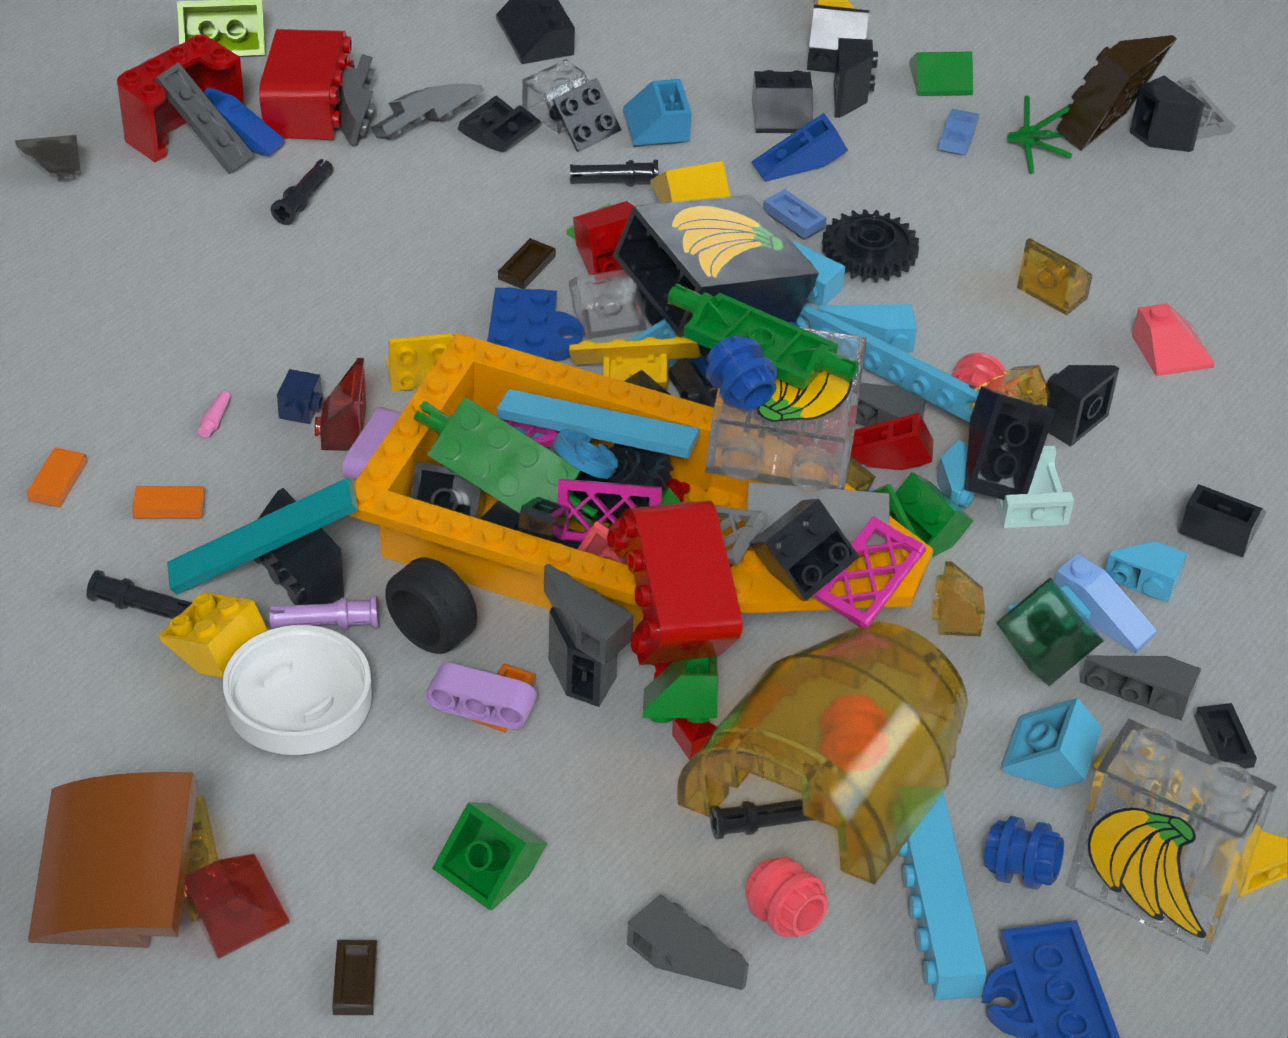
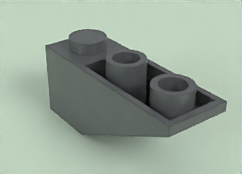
(885, 403)
(590, 619)
(1145, 680)
(680, 945)

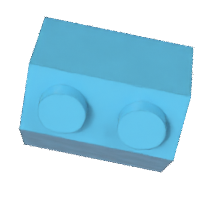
(1053, 745)

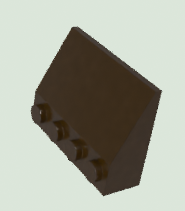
(1112, 87)

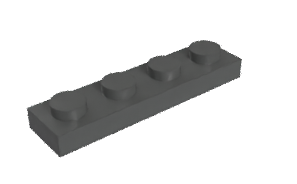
(204, 118)

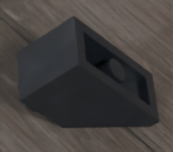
(543, 519)

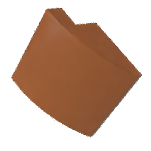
(114, 860)

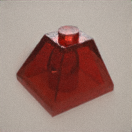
(344, 411)
(234, 903)

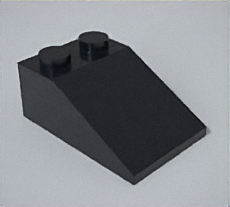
(1005, 443)

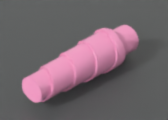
(214, 414)

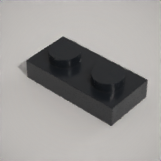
(1225, 735)

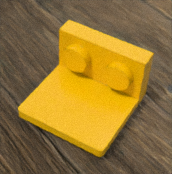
(413, 359)

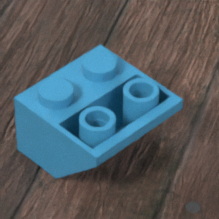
(659, 114)

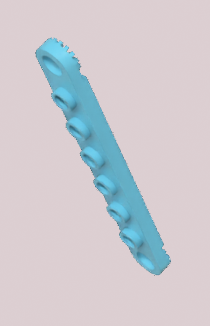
(900, 367)

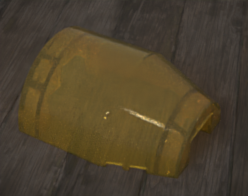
(853, 727)

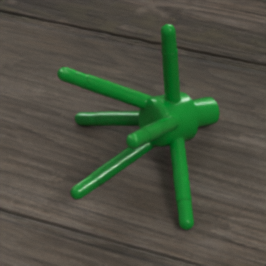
(1031, 136)

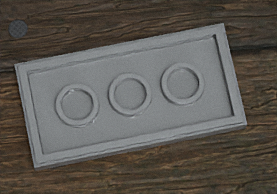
(847, 507)

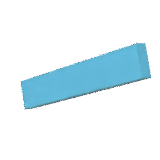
(599, 423)

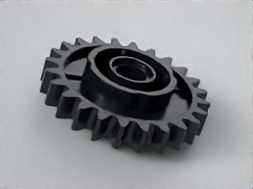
(871, 244)
(635, 468)

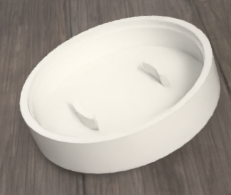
(297, 689)

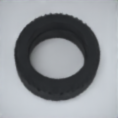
(431, 605)

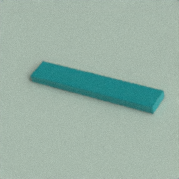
(262, 536)

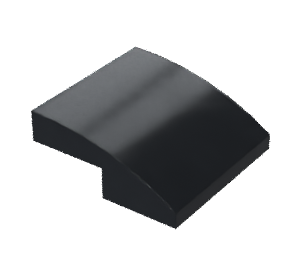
(498, 124)

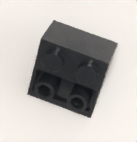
(1166, 116)
(1221, 520)
(804, 548)
(576, 671)

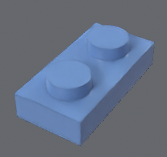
(794, 213)

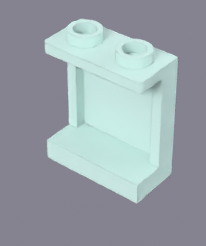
(1045, 501)

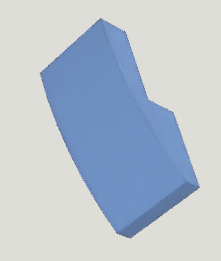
(958, 131)

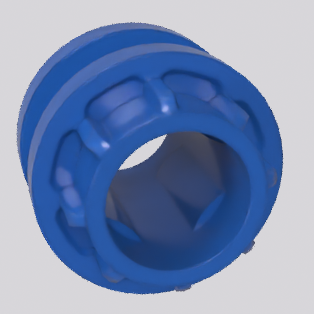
(741, 373)
(1024, 852)

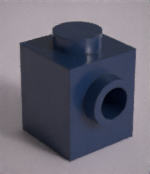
(300, 396)

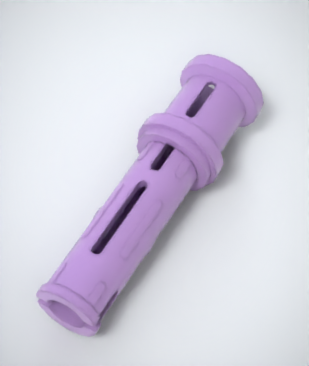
(341, 613)

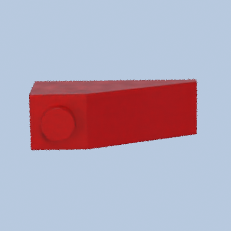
(894, 444)

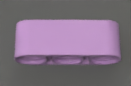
(368, 441)
(481, 696)

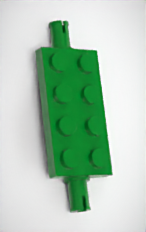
(791, 349)
(497, 457)

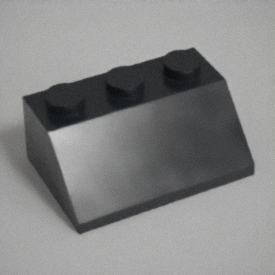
(537, 29)
(307, 566)

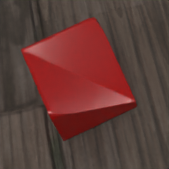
(691, 735)

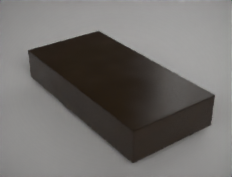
(526, 263)
(355, 977)

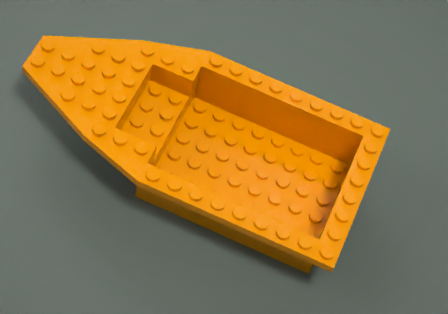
(515, 561)

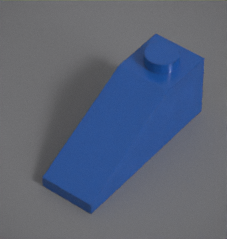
(802, 151)

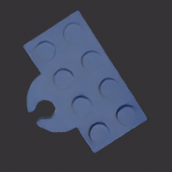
(531, 324)
(1049, 984)

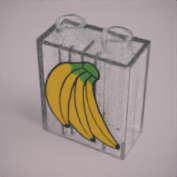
(795, 435)
(1169, 834)

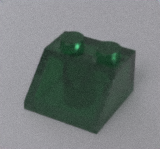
(1049, 632)

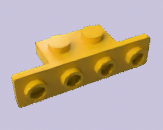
(625, 358)

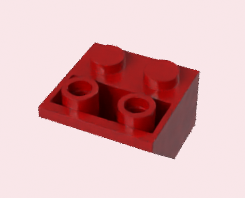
(598, 236)

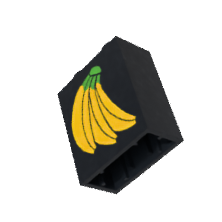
(712, 250)

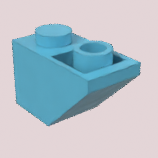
(952, 475)
(1147, 568)

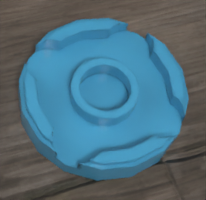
(581, 454)

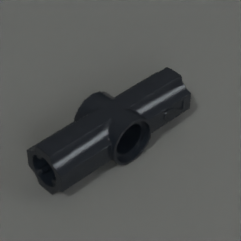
(691, 383)

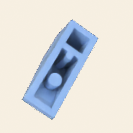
(1109, 606)

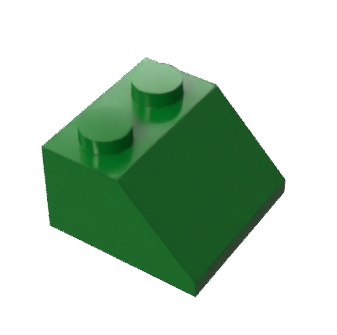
(488, 854)

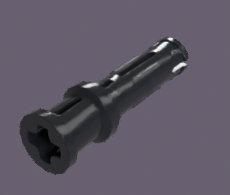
(629, 172)
(297, 197)
(125, 594)
(749, 817)

